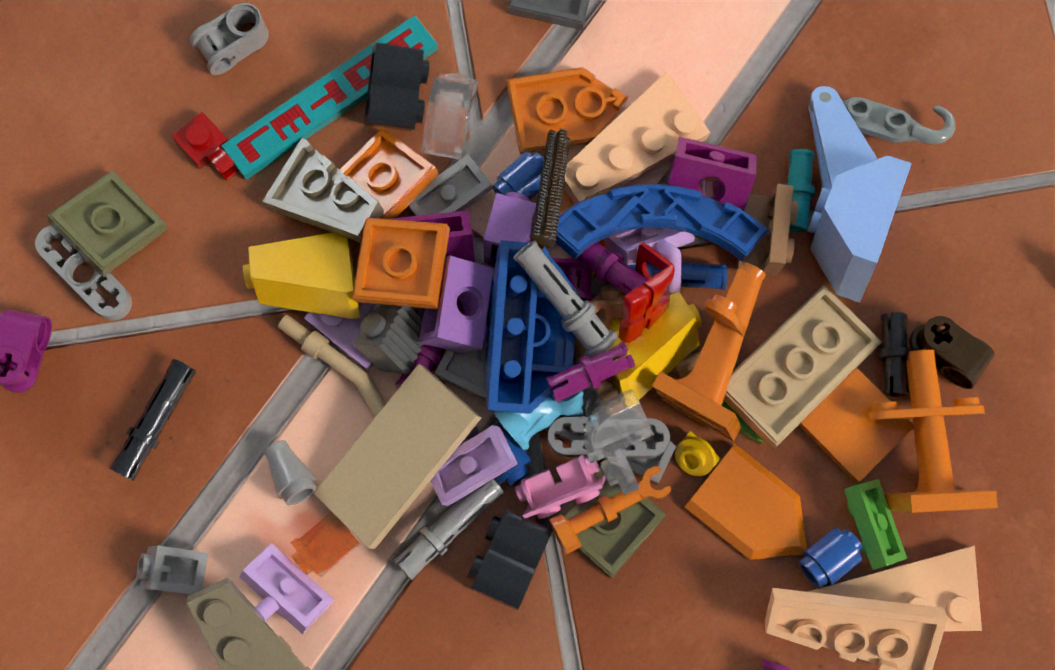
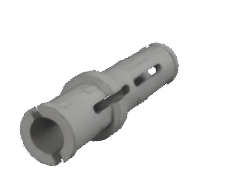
(446, 528)

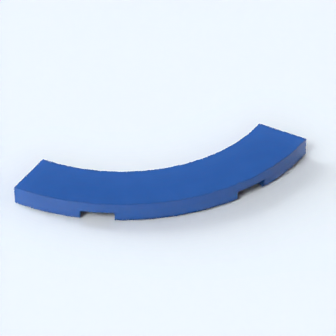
(660, 208)

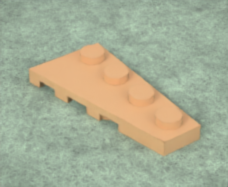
(635, 141)
(937, 582)
(866, 629)

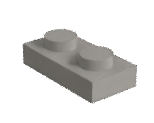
(452, 189)

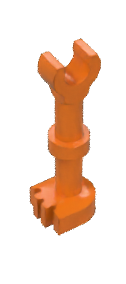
(606, 509)

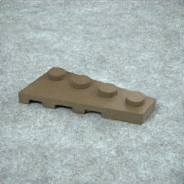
(239, 631)

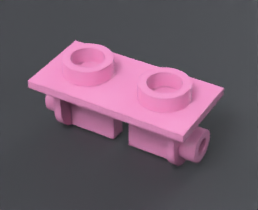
(547, 496)

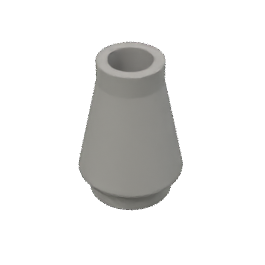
(290, 475)

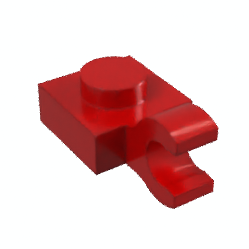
(203, 143)

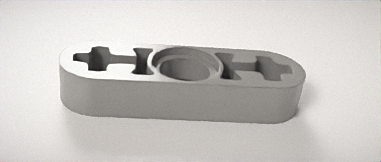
(94, 300)
(577, 428)

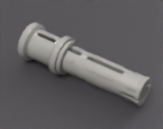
(576, 314)

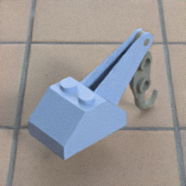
(856, 186)

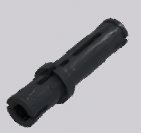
(153, 419)

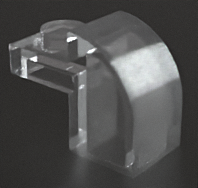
(448, 115)
(610, 429)

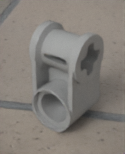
(228, 39)

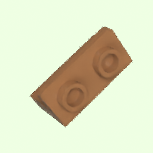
(776, 214)

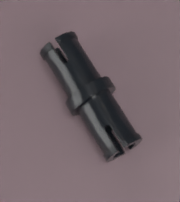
(894, 354)

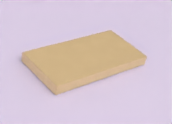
(798, 366)
(396, 456)

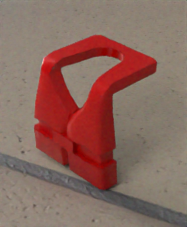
(648, 302)

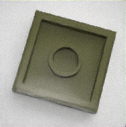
(107, 223)
(614, 541)

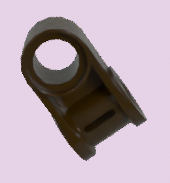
(956, 351)

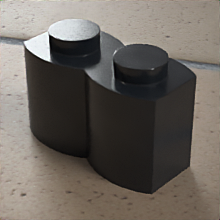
(395, 87)
(510, 560)

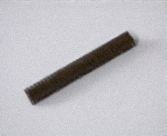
(550, 189)

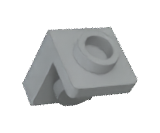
(172, 570)

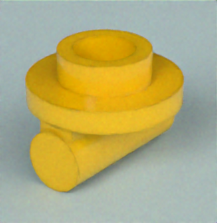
(695, 455)

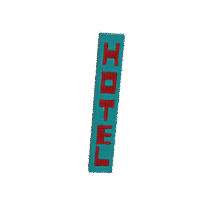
(317, 104)

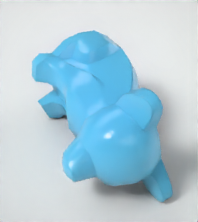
(524, 426)

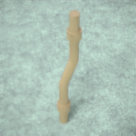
(317, 346)

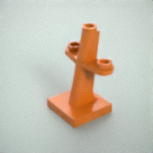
(704, 389)
(936, 481)

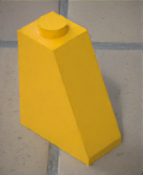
(305, 275)
(659, 346)

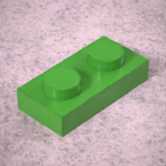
(875, 524)

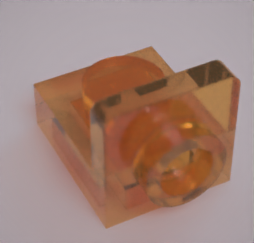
(323, 546)

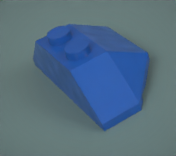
(523, 337)

